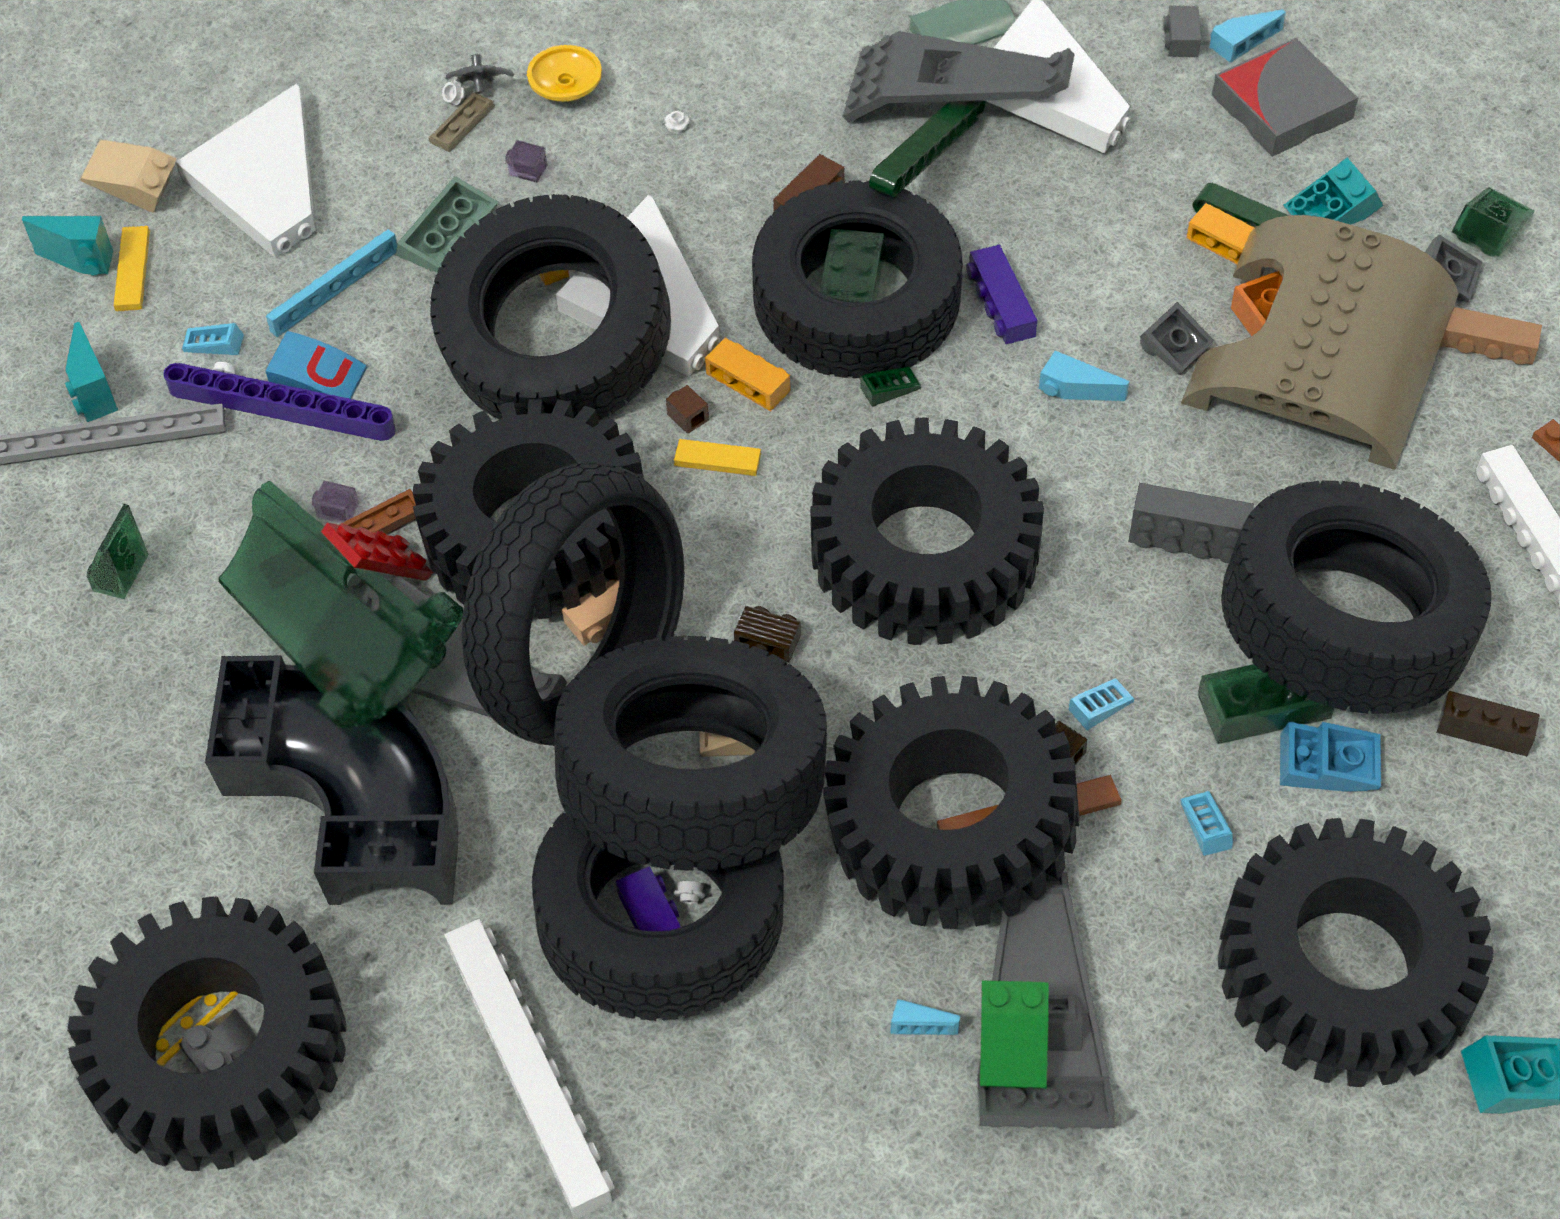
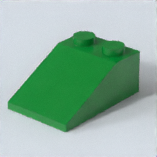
(1014, 1034)

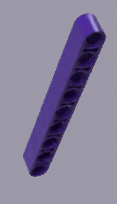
(280, 401)

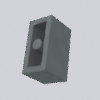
(1183, 31)

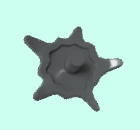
(478, 73)

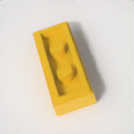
(717, 457)

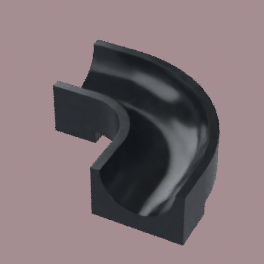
(375, 782)

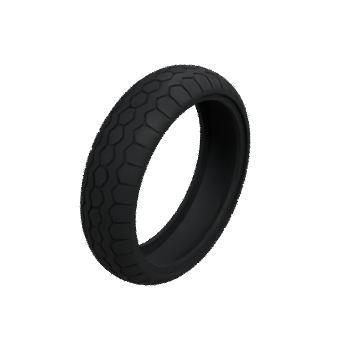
(514, 566)

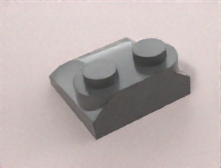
(1458, 263)
(1176, 338)
(217, 1042)

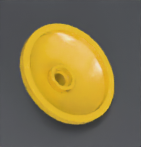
(564, 73)

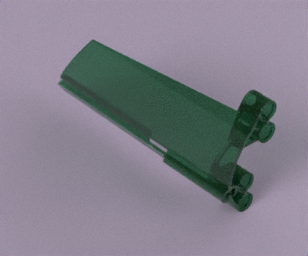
(300, 597)

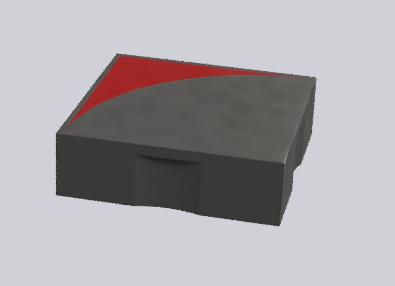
(1284, 96)

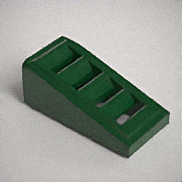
(883, 394)

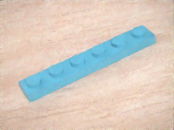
(332, 283)

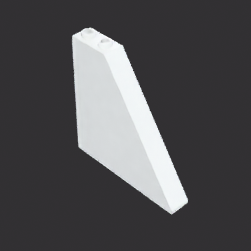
(1090, 106)
(259, 173)
(693, 326)

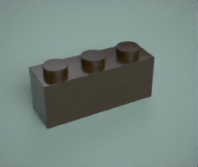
(1488, 723)

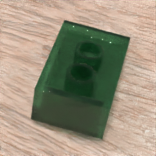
(1491, 221)
(118, 557)

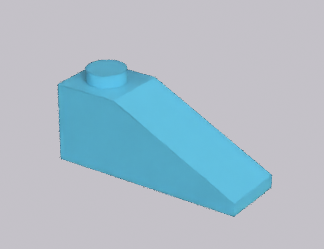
(1244, 33)
(1080, 381)

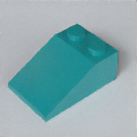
(71, 241)
(87, 379)
(1513, 1072)

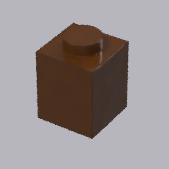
(687, 409)

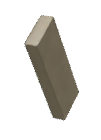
(461, 122)

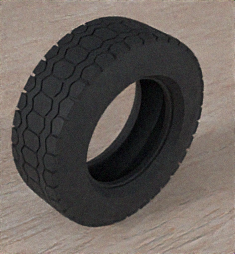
(530, 242)
(1333, 652)
(690, 813)

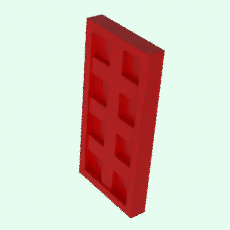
(377, 551)

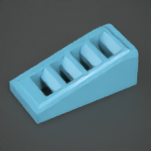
(229, 343)
(1091, 718)
(1212, 840)
(923, 1020)

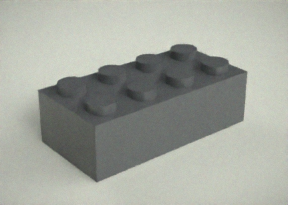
(1187, 522)

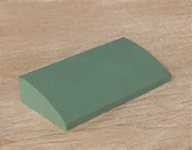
(965, 21)
(443, 223)

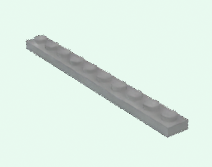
(112, 433)

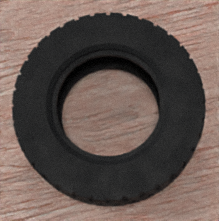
(847, 335)
(651, 970)

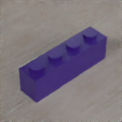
(1002, 294)
(645, 901)

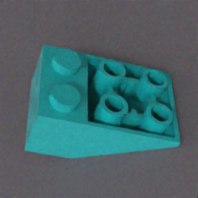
(1337, 195)

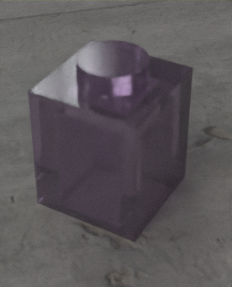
(526, 161)
(335, 502)

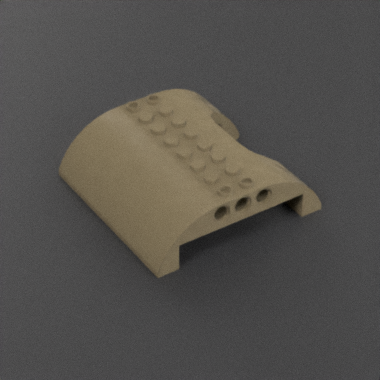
(1343, 336)

